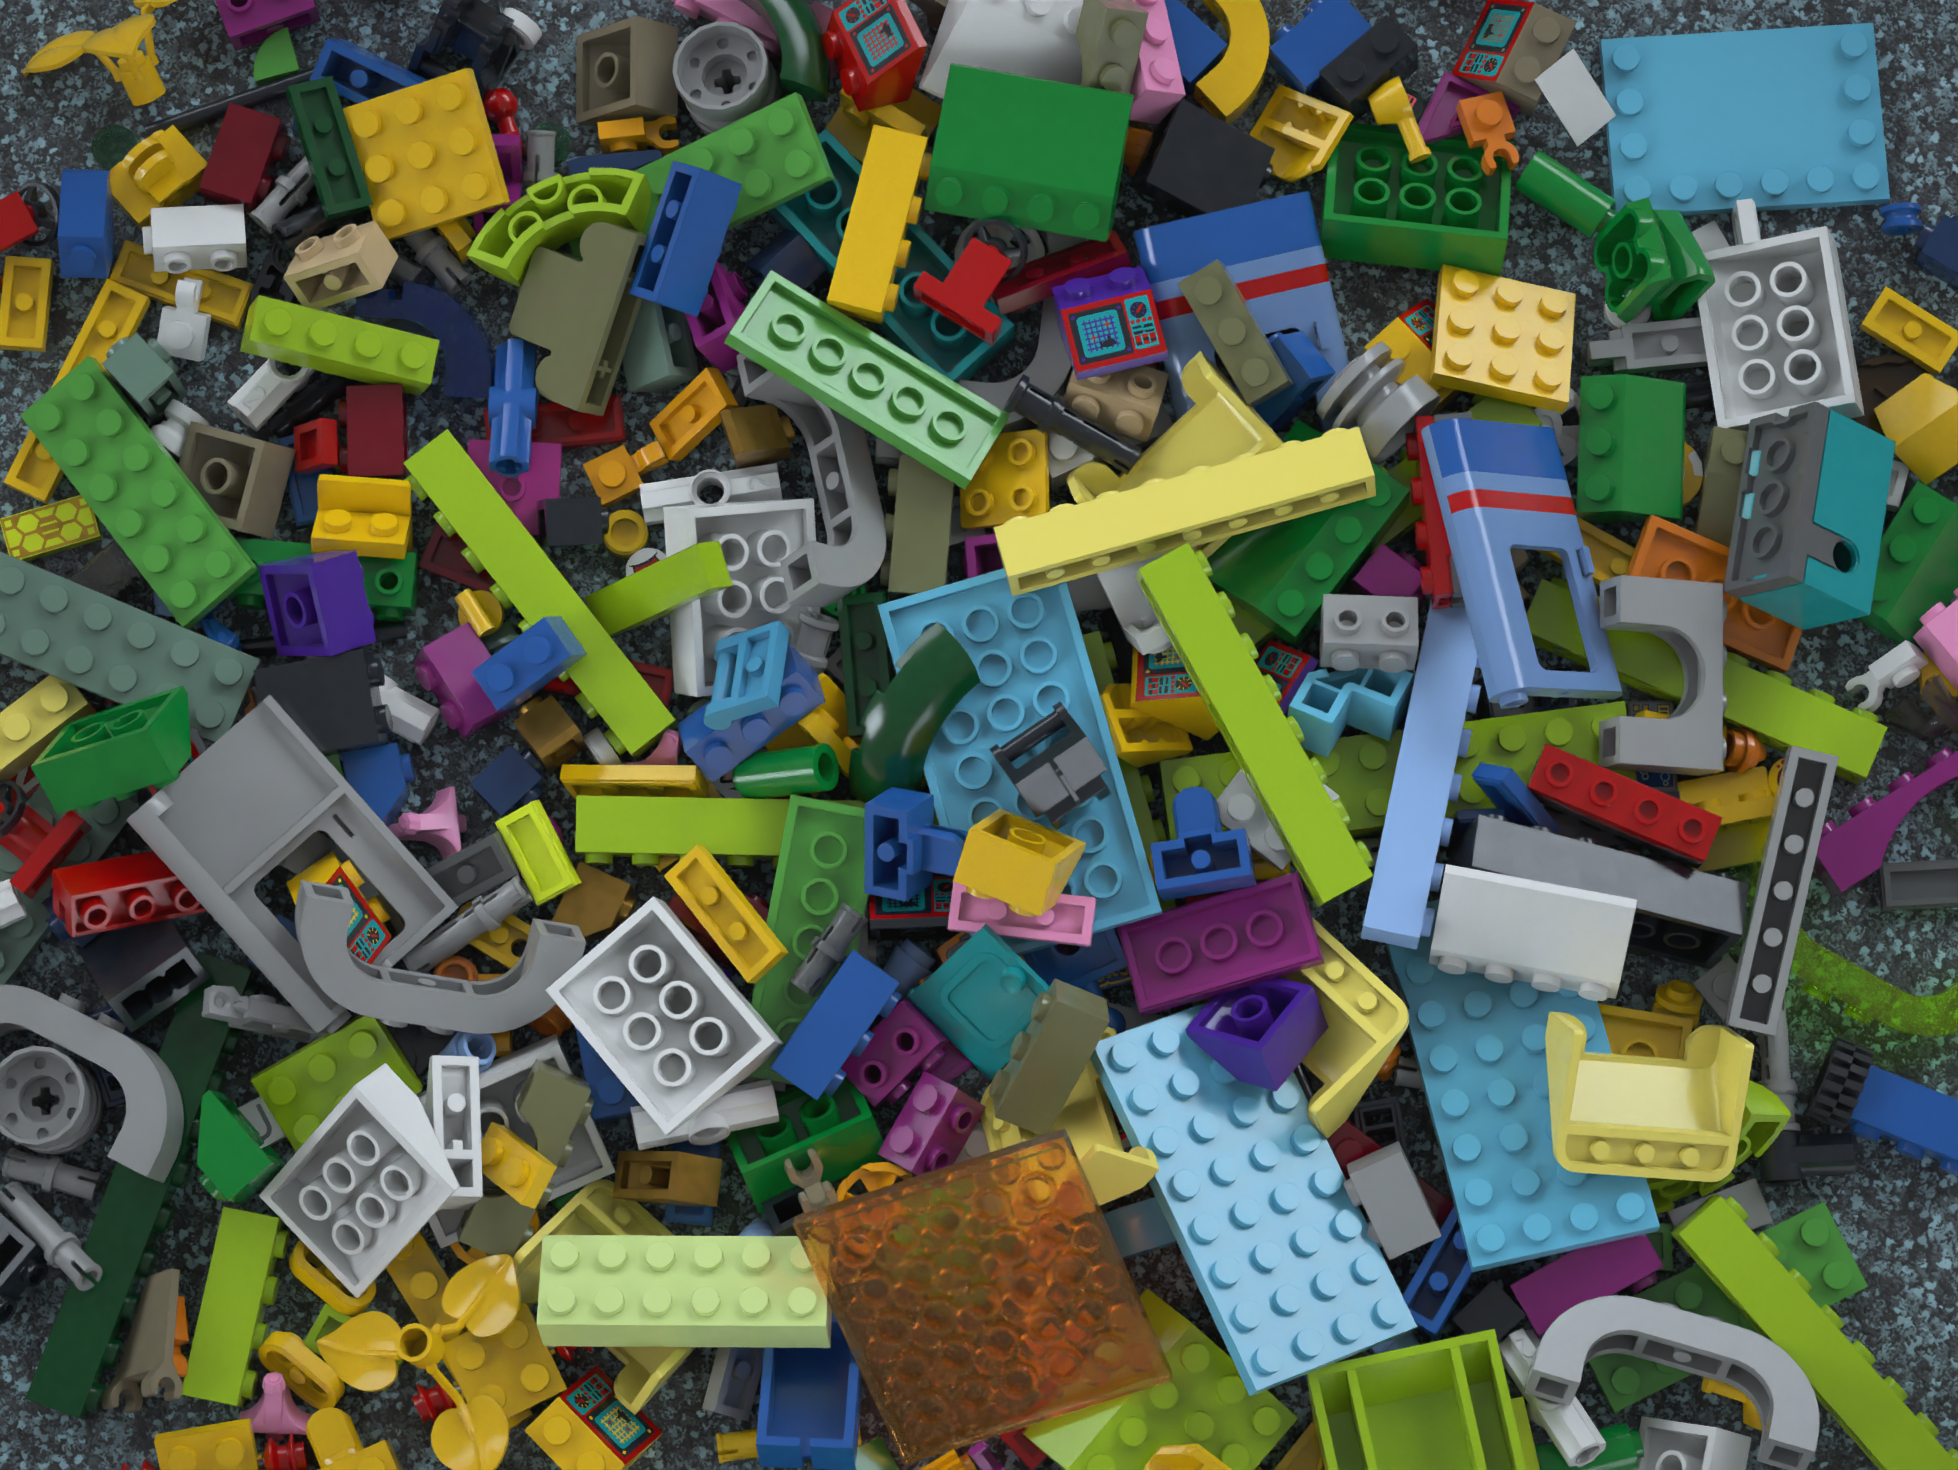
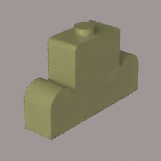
(581, 314)

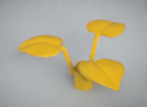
(122, 41)
(369, 1344)

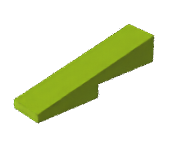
(660, 588)

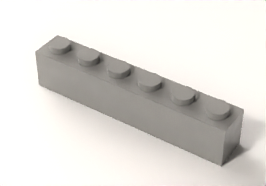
(1781, 890)

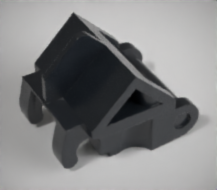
(475, 31)
(1060, 775)

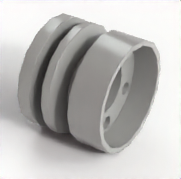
(723, 59)
(1370, 396)
(28, 1083)

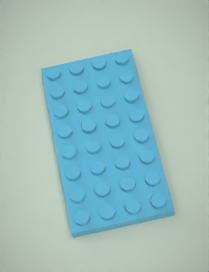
(1026, 662)
(1490, 1111)
(1252, 1206)

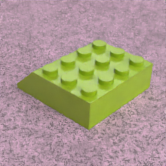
(1198, 1406)
(1418, 1409)

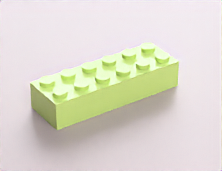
(680, 1292)

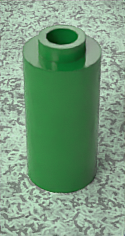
(1566, 195)
(787, 772)
(1620, 1453)

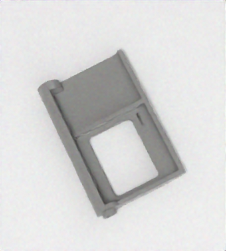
(251, 807)

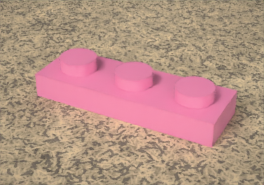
(1065, 923)

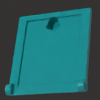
(981, 999)

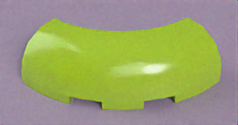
(556, 214)
(1761, 1124)

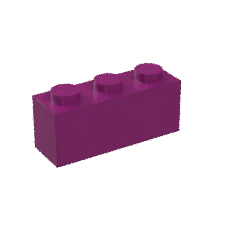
(1585, 1276)

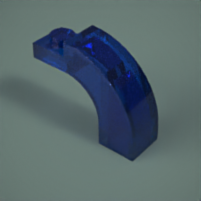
(461, 334)

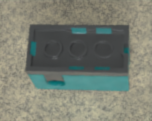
(1809, 516)

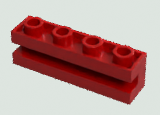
(119, 894)

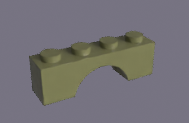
(1110, 43)
(552, 1106)

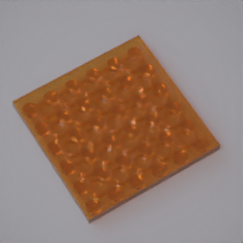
(983, 1296)

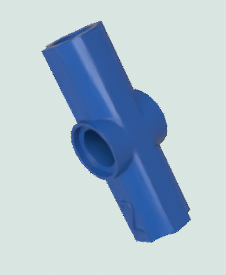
(513, 408)

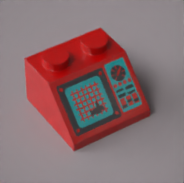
(875, 50)

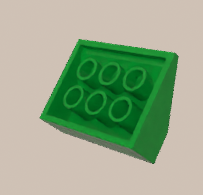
(1029, 152)
(1417, 212)
(1289, 565)

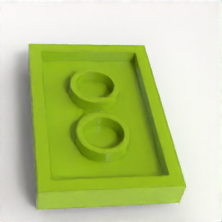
(318, 1076)

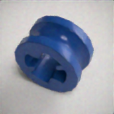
(1901, 218)

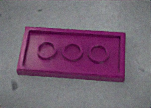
(1220, 944)

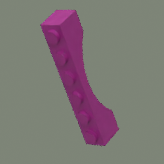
(1858, 846)

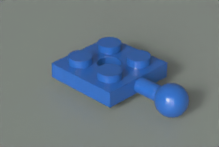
(1083, 967)

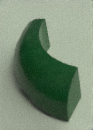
(801, 45)
(909, 714)

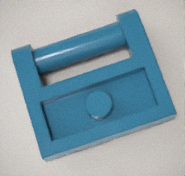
(747, 674)

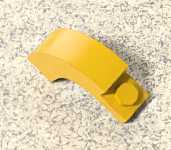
(1239, 75)

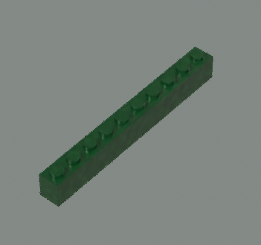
(135, 1212)

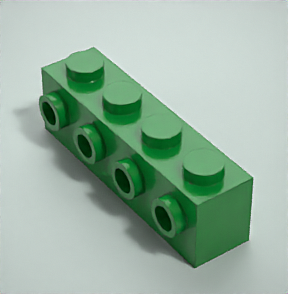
(388, 582)

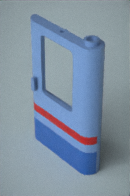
(1274, 261)
(1502, 492)

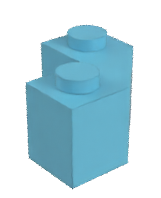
(1358, 698)

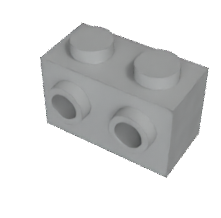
(1369, 632)
(1392, 1200)

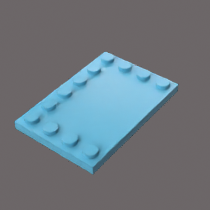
(1746, 118)

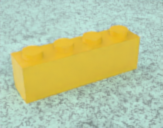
(878, 224)

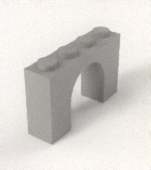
(1691, 622)

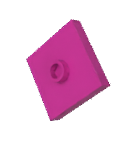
(524, 491)

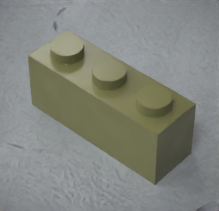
(1235, 333)
(917, 529)
(1049, 1057)

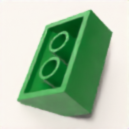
(1630, 448)
(1915, 564)
(117, 752)
(834, 1126)
(232, 1152)

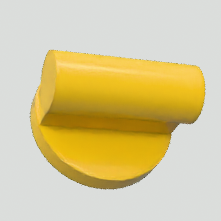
(480, 610)
(1679, 1000)

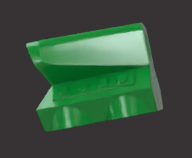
(1651, 262)

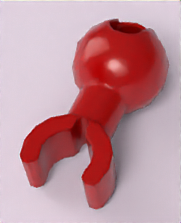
(501, 107)

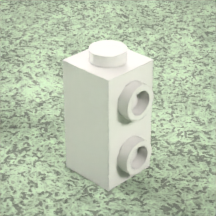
(196, 238)

